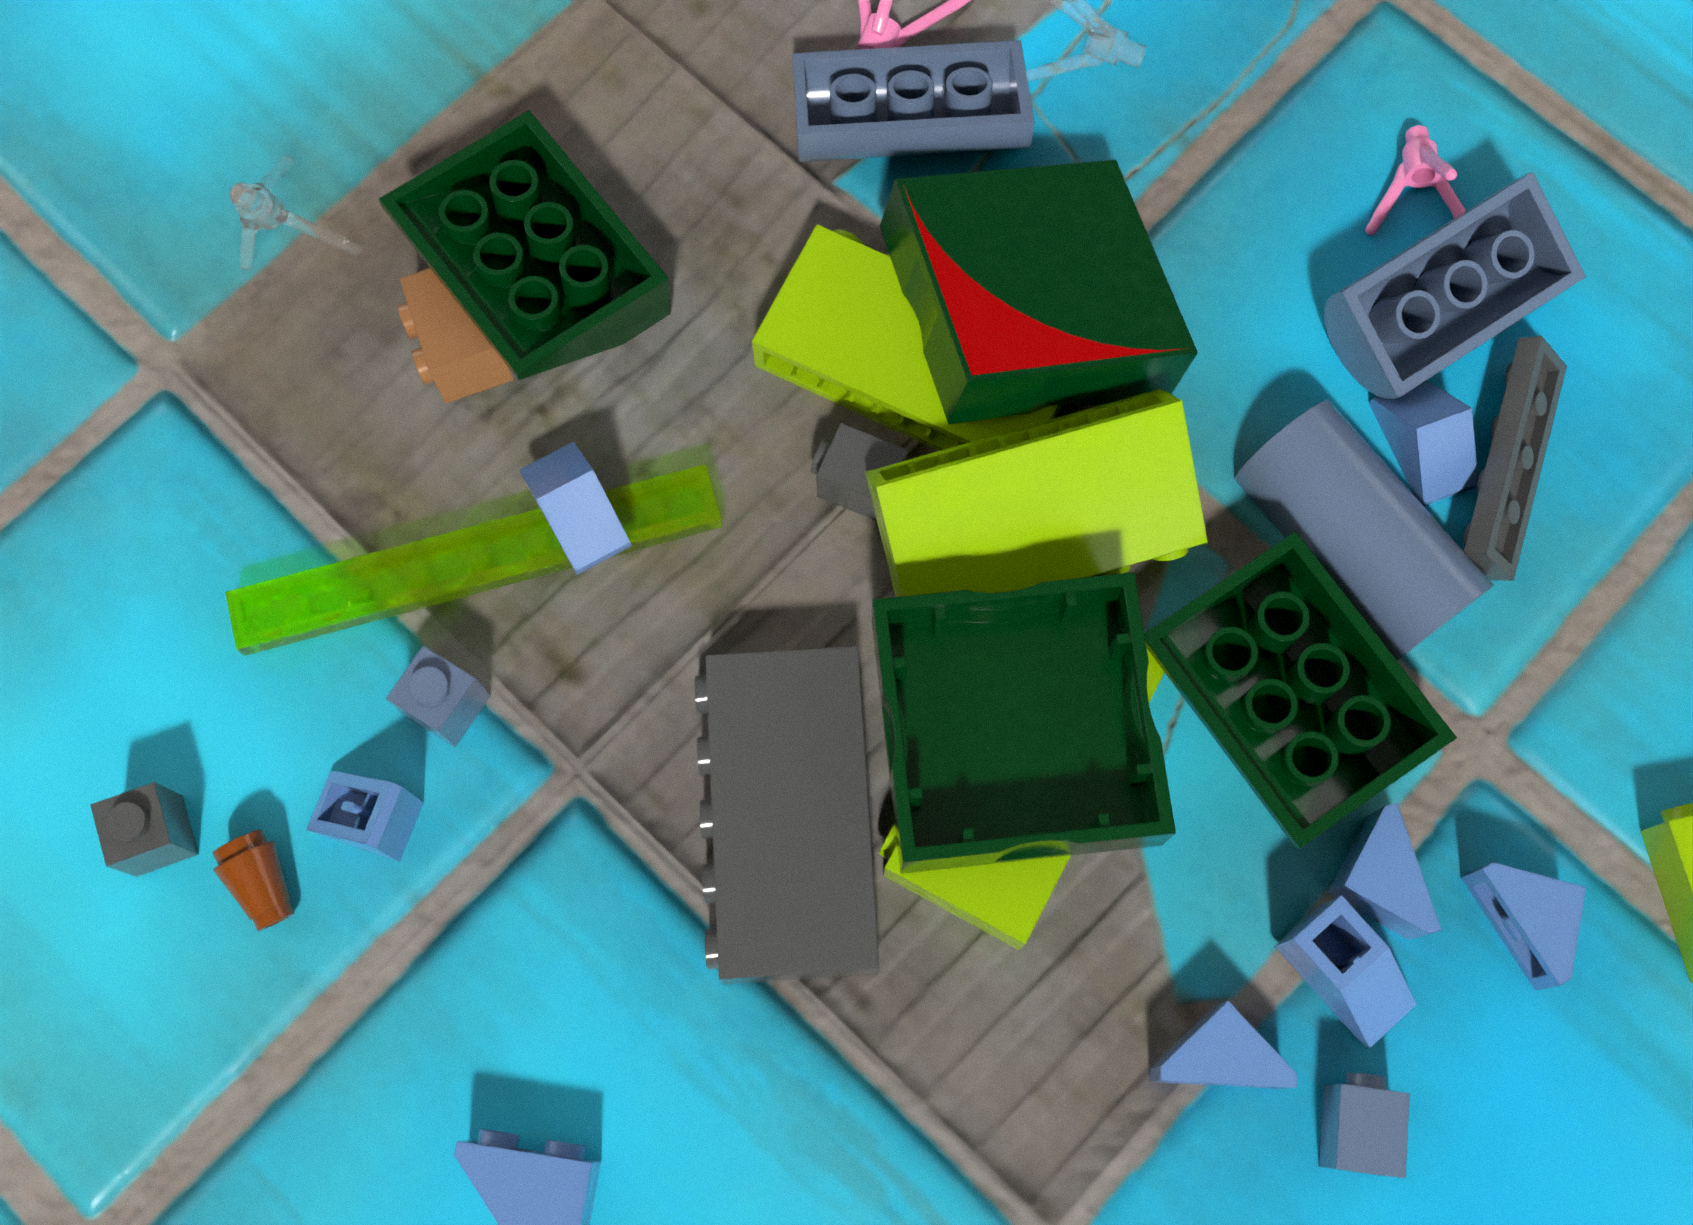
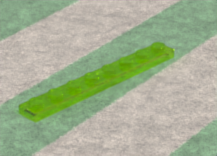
(455, 564)

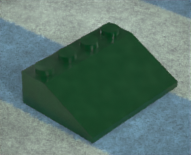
(530, 249)
(1297, 689)

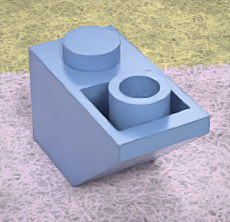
(1349, 969)
(530, 1184)

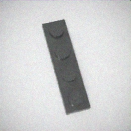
(1515, 459)

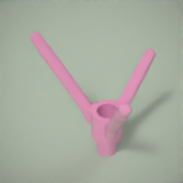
(881, 31)
(1419, 169)

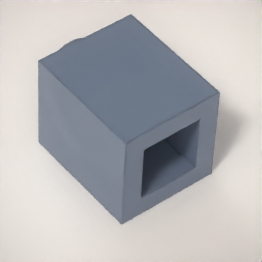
(438, 696)
(1364, 1127)

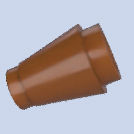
(255, 878)

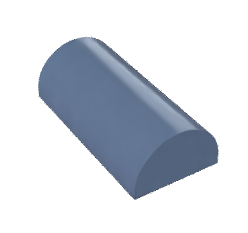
(912, 101)
(1451, 290)
(1362, 527)

